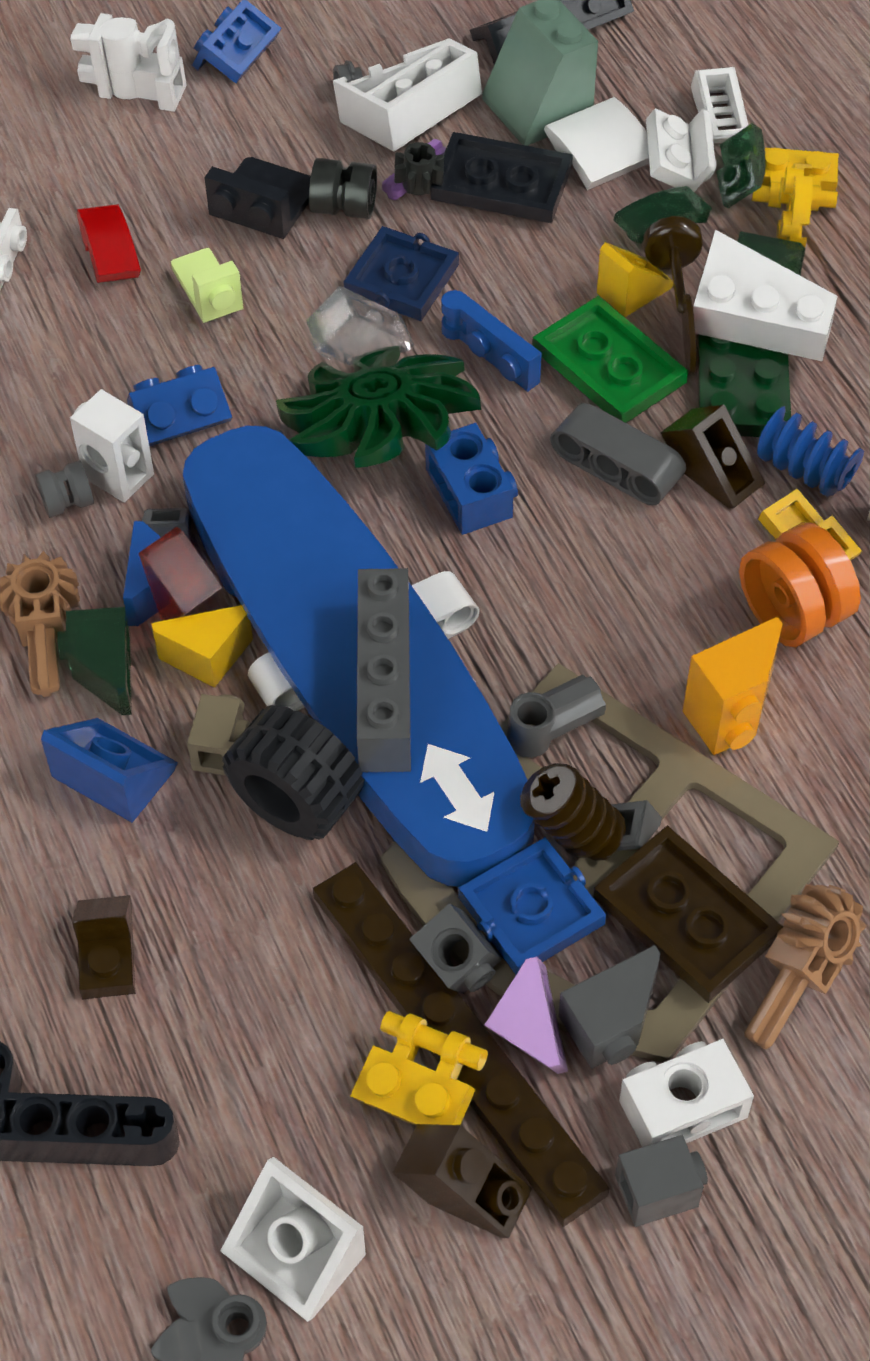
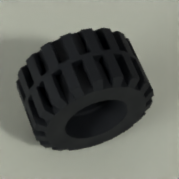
(293, 772)

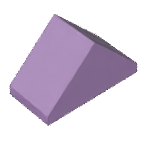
(529, 1017)

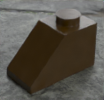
(714, 454)

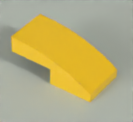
(796, 509)

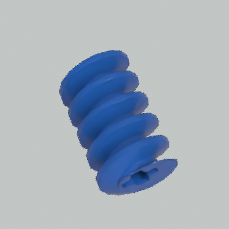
(807, 455)

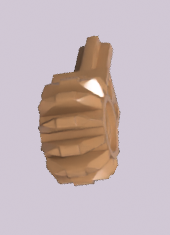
(40, 614)
(808, 952)

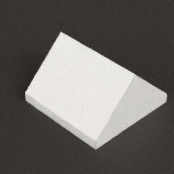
(294, 1240)

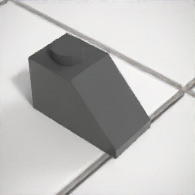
(610, 1008)

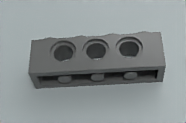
(383, 671)

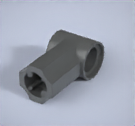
(552, 714)

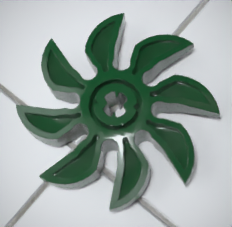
(378, 405)

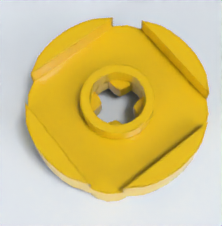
(796, 193)

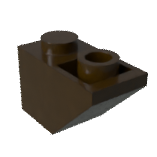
(462, 1178)

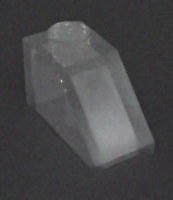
(354, 325)

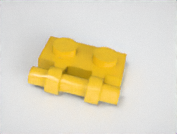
(823, 171)
(411, 1090)

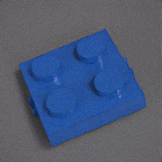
(532, 905)

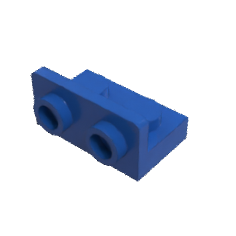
(237, 41)

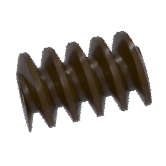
(573, 812)

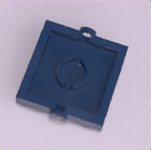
(402, 272)

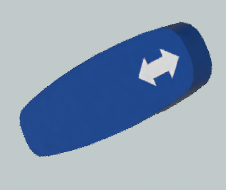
(293, 563)

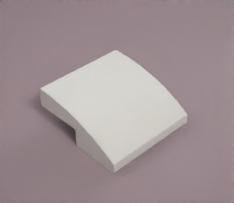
(603, 141)

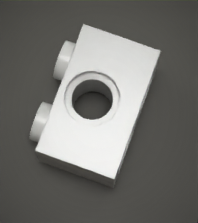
(112, 445)
(706, 1071)

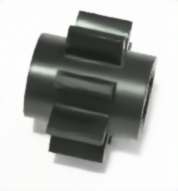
(419, 168)

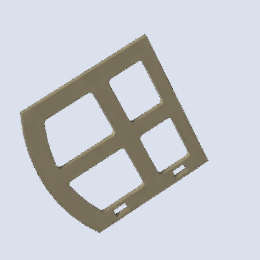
(677, 771)

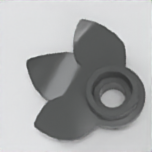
(203, 1323)

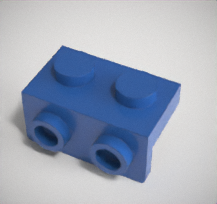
(181, 404)

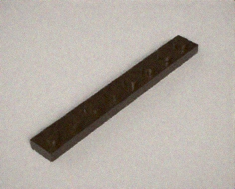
(501, 1093)

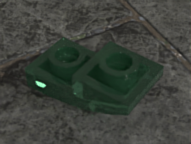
(743, 165)
(671, 202)

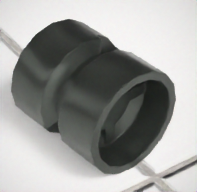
(343, 188)

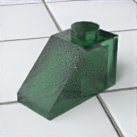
(100, 654)

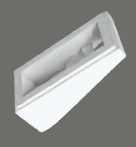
(720, 81)

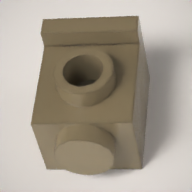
(214, 731)

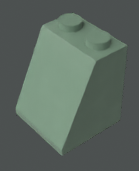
(542, 70)

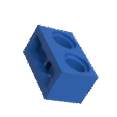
(471, 479)

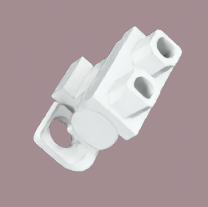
(124, 60)

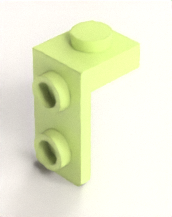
(209, 286)

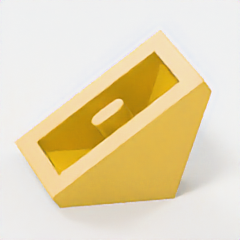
(628, 279)
(204, 642)

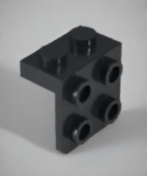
(258, 196)

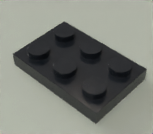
(503, 177)

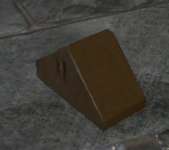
(105, 947)

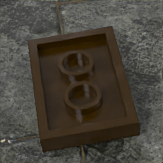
(689, 912)

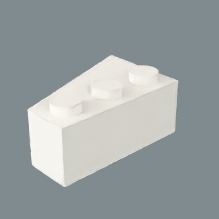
(411, 96)

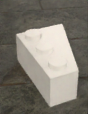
(761, 302)

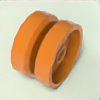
(801, 581)

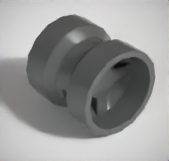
(54, 491)

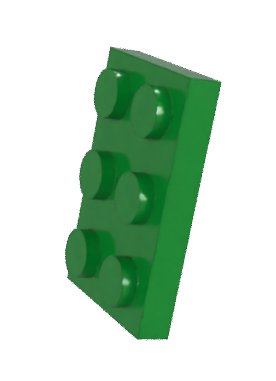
(610, 360)

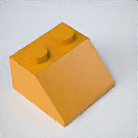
(731, 686)

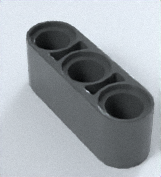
(618, 454)

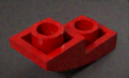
(109, 243)

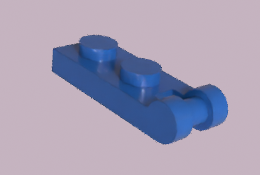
(490, 339)

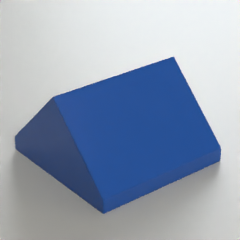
(106, 765)

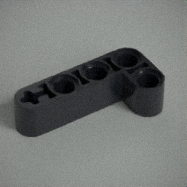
(72, 1116)

